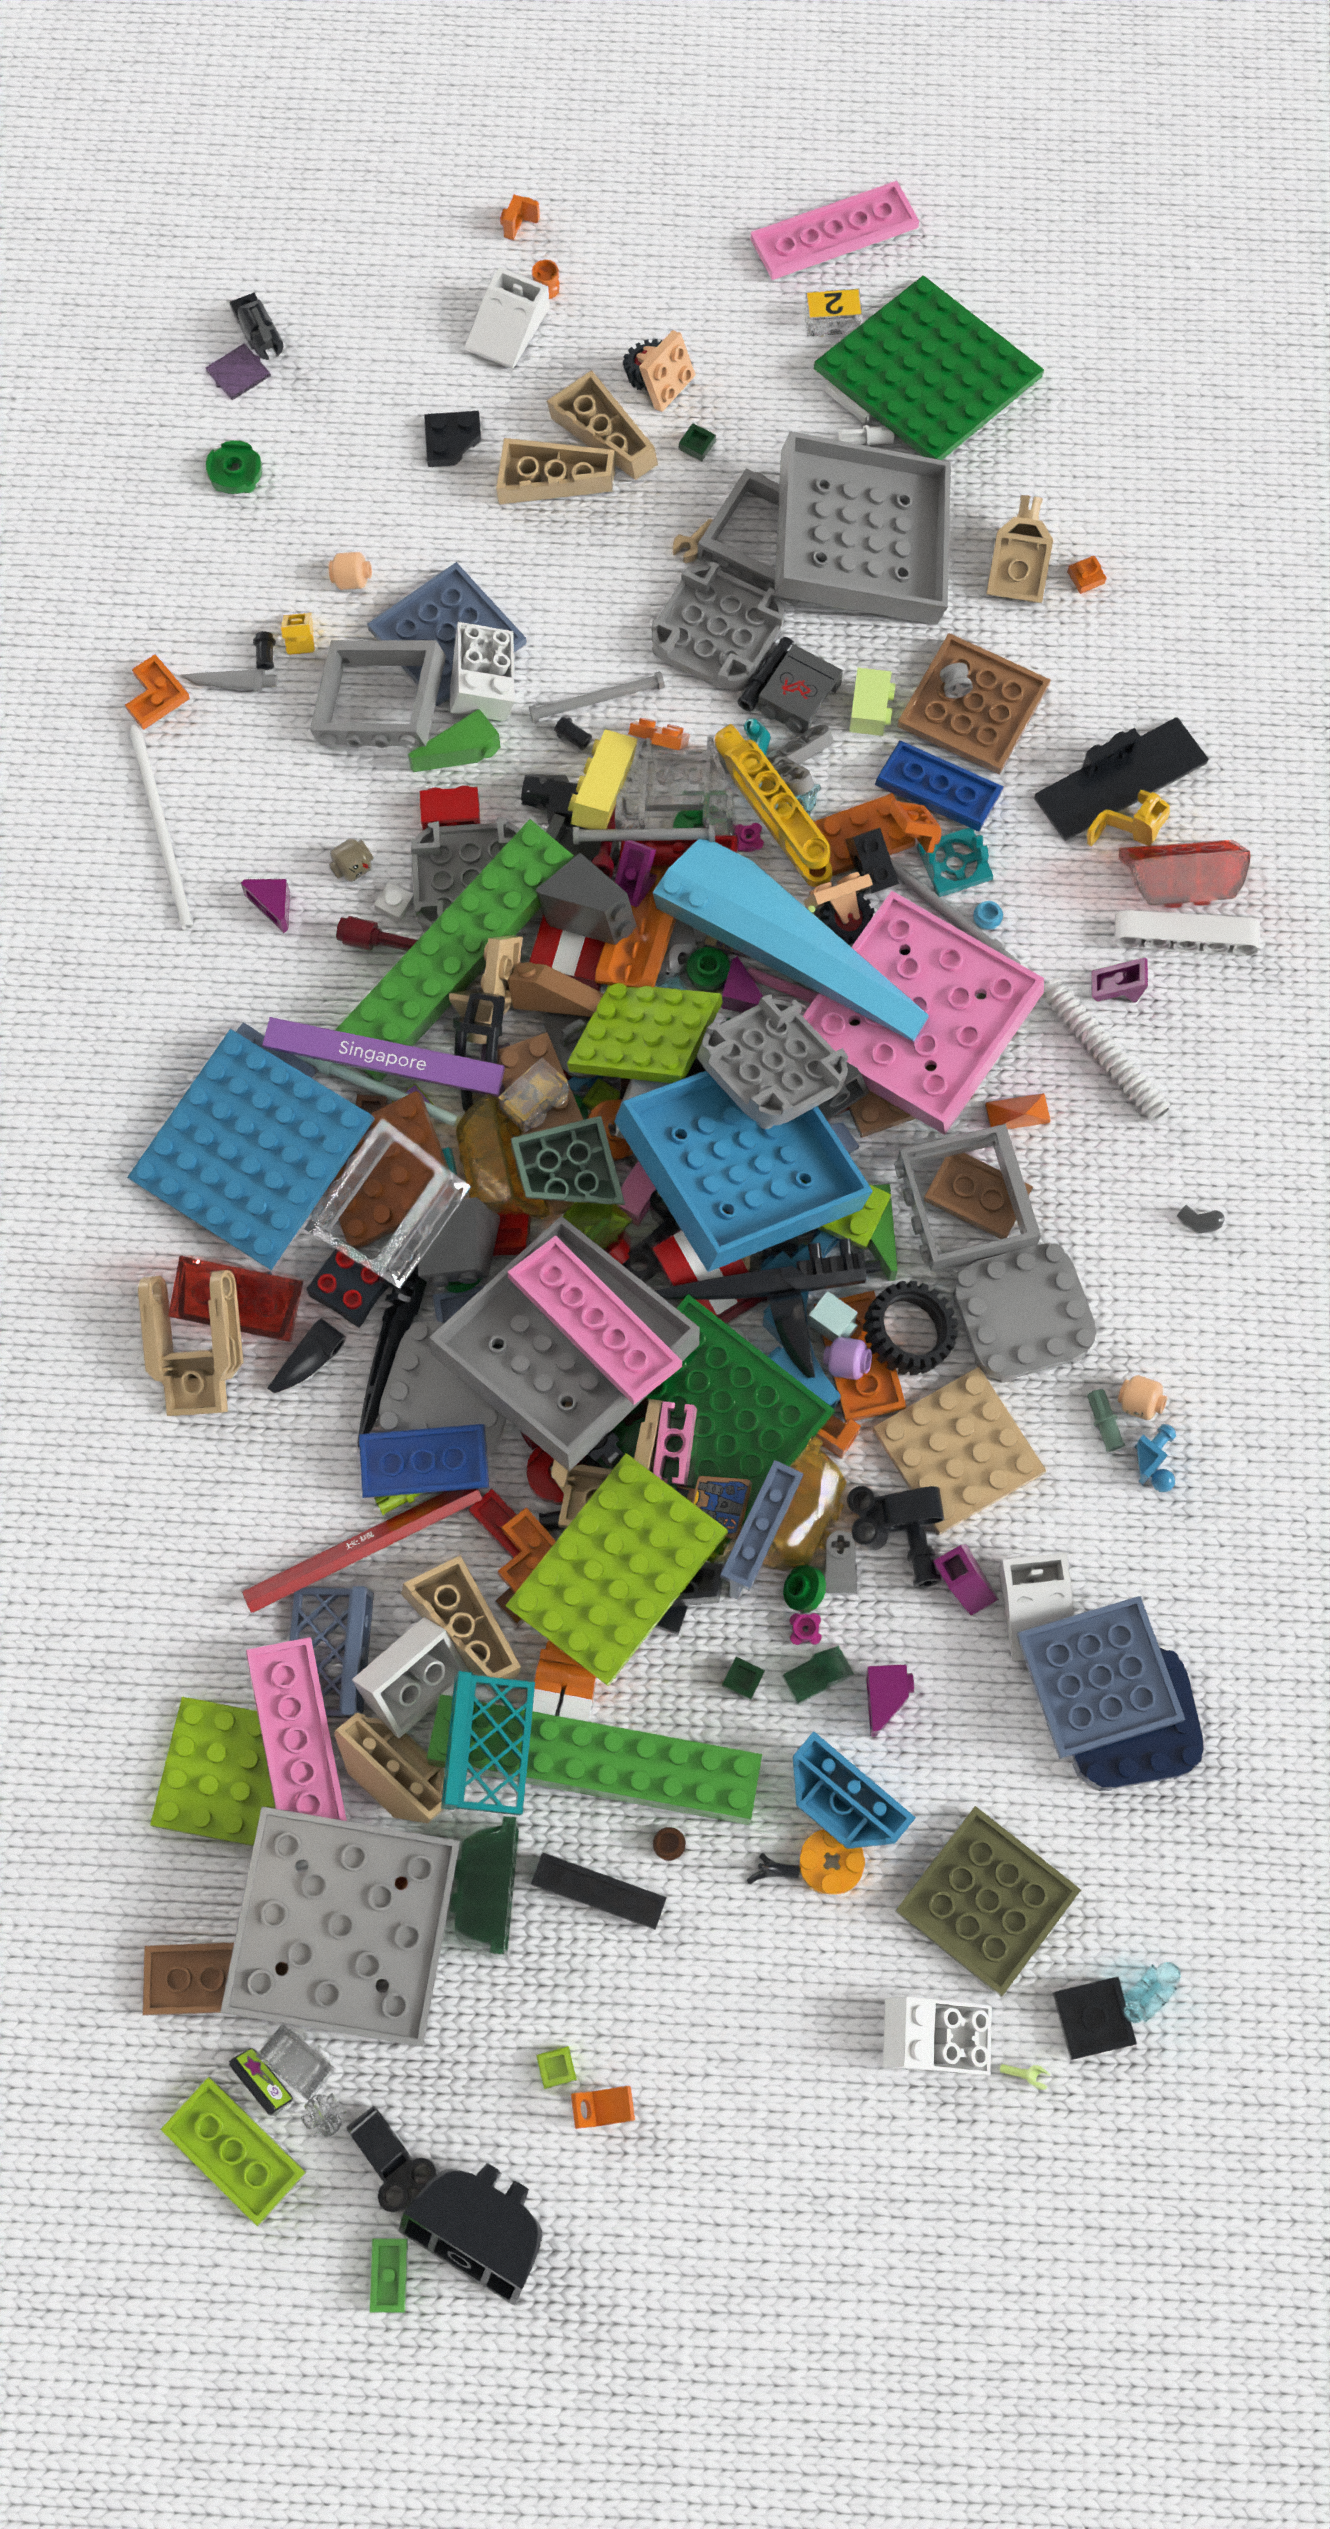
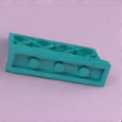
(459, 1743)

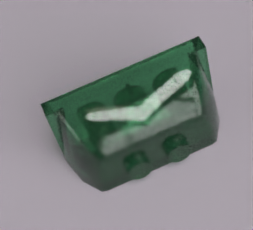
(486, 1888)

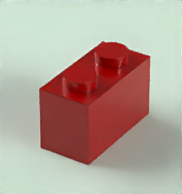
(450, 806)

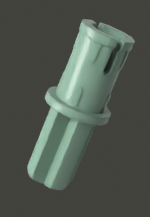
(1105, 1420)

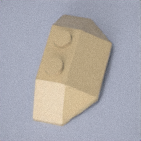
(391, 1768)

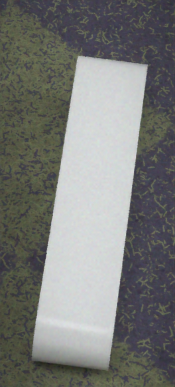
(1187, 932)

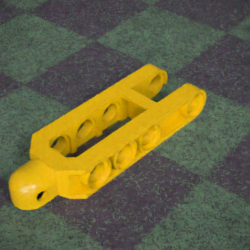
(789, 826)

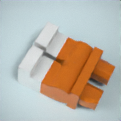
(557, 1673)

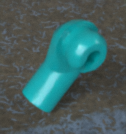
(757, 733)

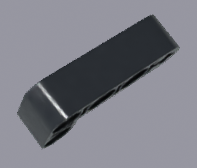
(643, 1250)

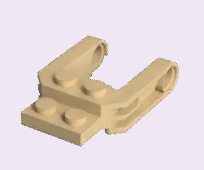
(197, 1377)
(584, 1480)

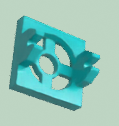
(935, 868)

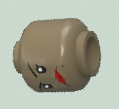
(351, 860)

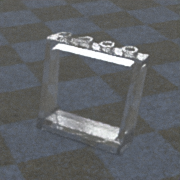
(419, 1225)

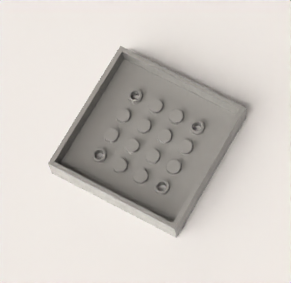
(863, 528)
(540, 1364)
(341, 1926)

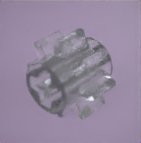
(323, 2115)

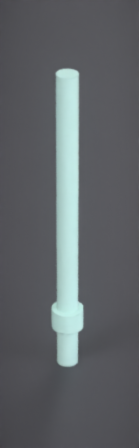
(377, 1087)

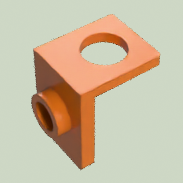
(603, 2107)

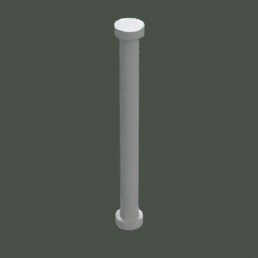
(596, 697)
(643, 834)

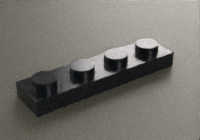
(598, 1891)

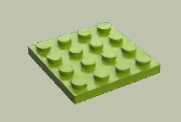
(645, 1033)
(214, 1774)

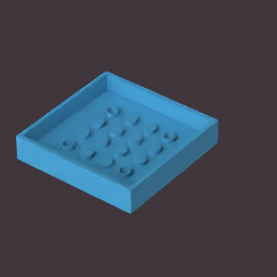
(738, 1169)

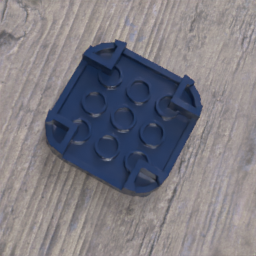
(1153, 1755)

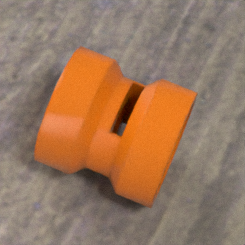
(547, 273)

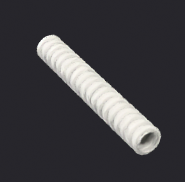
(1105, 1049)

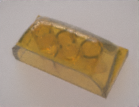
(489, 1163)
(809, 1512)

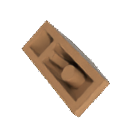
(548, 990)

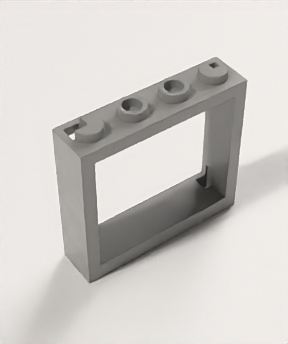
(730, 560)
(379, 653)
(1000, 1140)

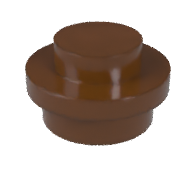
(669, 1844)

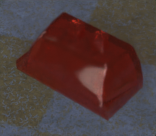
(1187, 871)
(265, 1297)

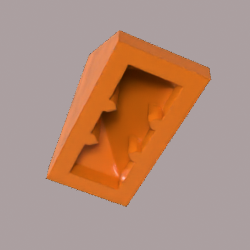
(1018, 1111)

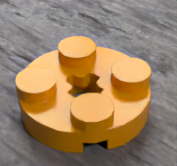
(831, 1880)

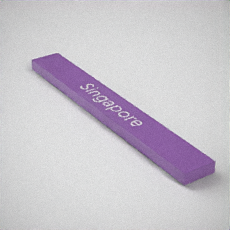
(383, 1056)

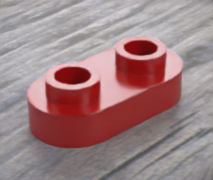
(620, 1249)

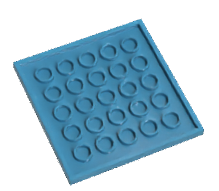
(251, 1148)

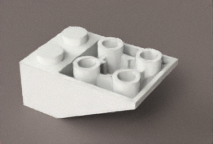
(507, 317)
(482, 671)
(1034, 1594)
(937, 2035)

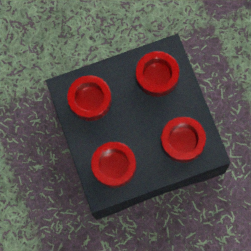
(346, 1287)

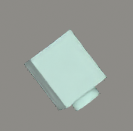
(833, 1318)

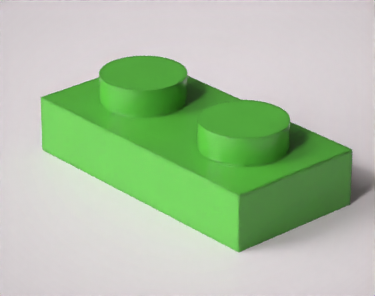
(388, 2275)

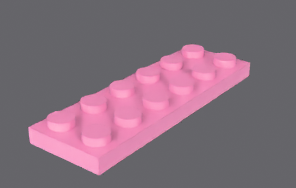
(834, 230)
(595, 1320)
(295, 1729)

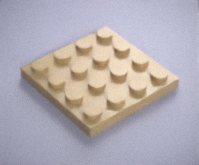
(961, 1444)

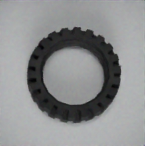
(929, 1303)

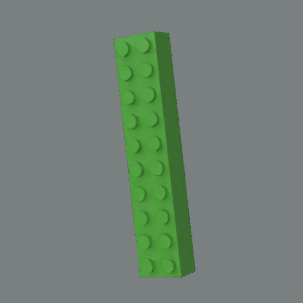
(453, 948)
(614, 1763)

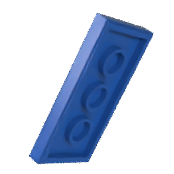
(939, 785)
(423, 1461)

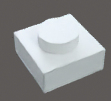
(394, 902)

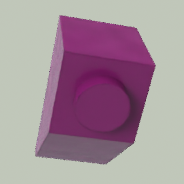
(886, 1693)

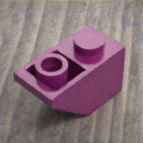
(966, 1579)

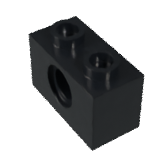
(872, 858)

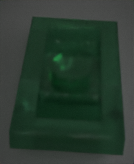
(817, 1674)

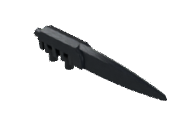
(808, 1276)
(396, 1322)

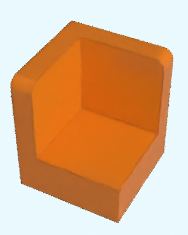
(838, 1435)

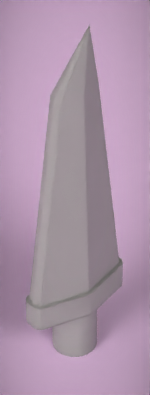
(244, 679)

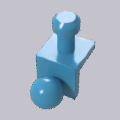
(1152, 1456)

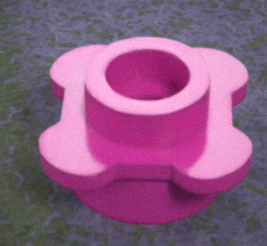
(754, 842)
(812, 1622)

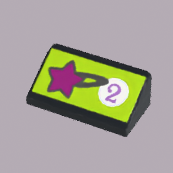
(261, 2082)

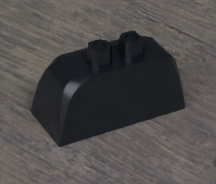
(477, 2228)

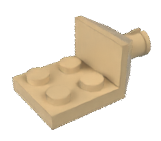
(1021, 555)
(501, 958)

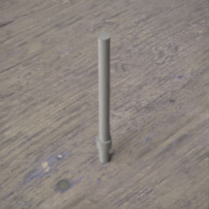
(947, 910)

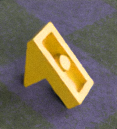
(298, 633)

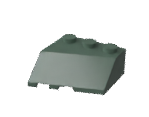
(568, 1164)

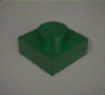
(697, 442)
(743, 1678)

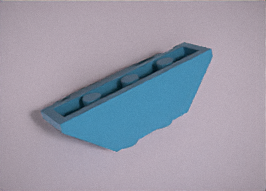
(845, 1798)

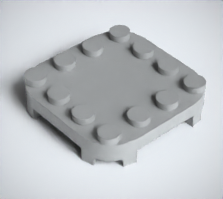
(717, 627)
(449, 860)
(772, 1062)
(1024, 1311)
(428, 1395)

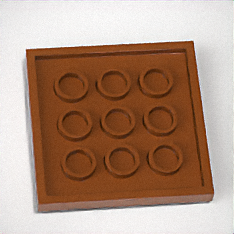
(396, 1178)

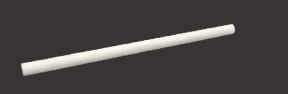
(161, 827)

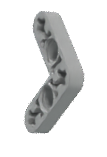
(790, 755)

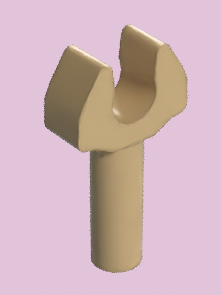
(690, 543)

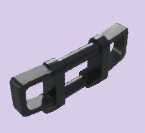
(468, 1025)

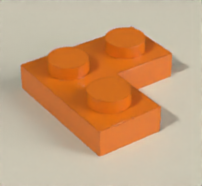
(161, 694)
(669, 736)
(531, 1541)

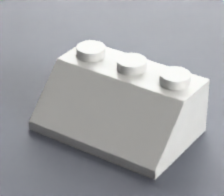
(410, 1676)

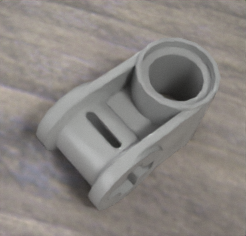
(840, 1568)

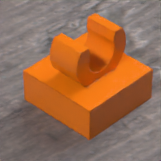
(1087, 574)

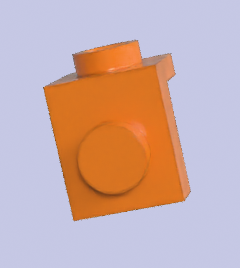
(518, 210)

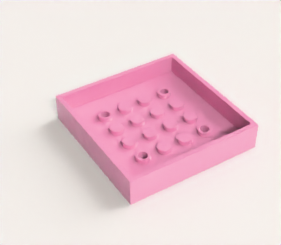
(942, 978)

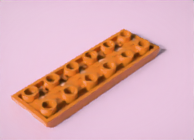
(639, 956)

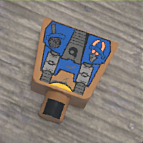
(722, 1500)

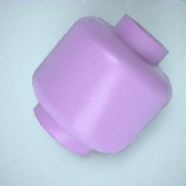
(848, 1358)

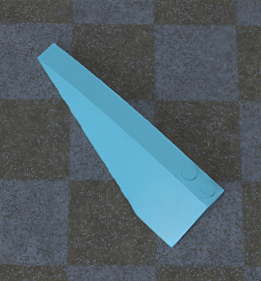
(758, 917)

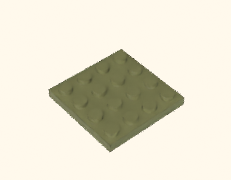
(988, 1901)

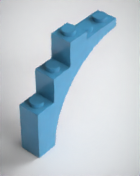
(820, 1384)

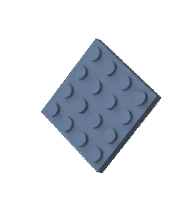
(433, 615)
(1100, 1677)

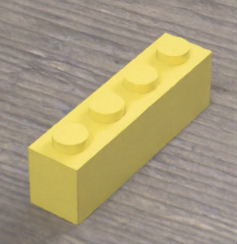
(603, 780)

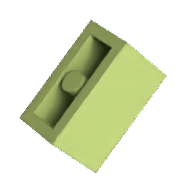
(871, 700)

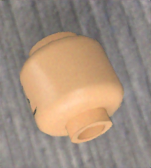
(349, 570)
(1142, 1397)

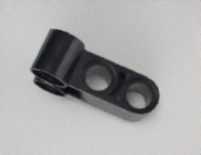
(893, 1512)
(387, 2157)

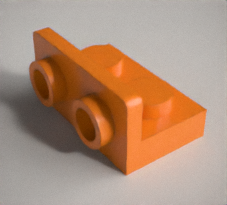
(917, 823)

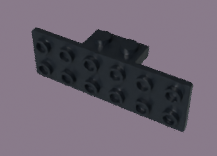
(1117, 773)

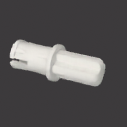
(867, 436)

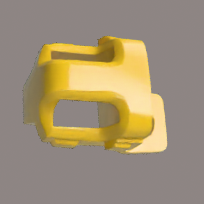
(1142, 825)

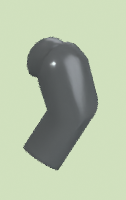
(1201, 1222)

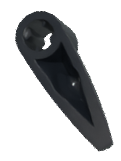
(792, 1329)
(312, 1352)

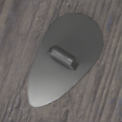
(564, 1034)

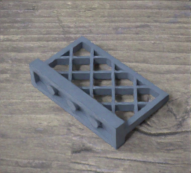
(760, 1527)
(355, 1644)

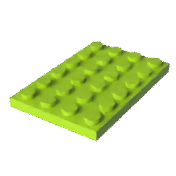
(617, 1569)

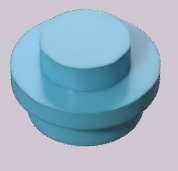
(988, 915)

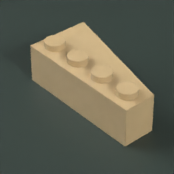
(601, 422)
(552, 471)
(456, 1604)

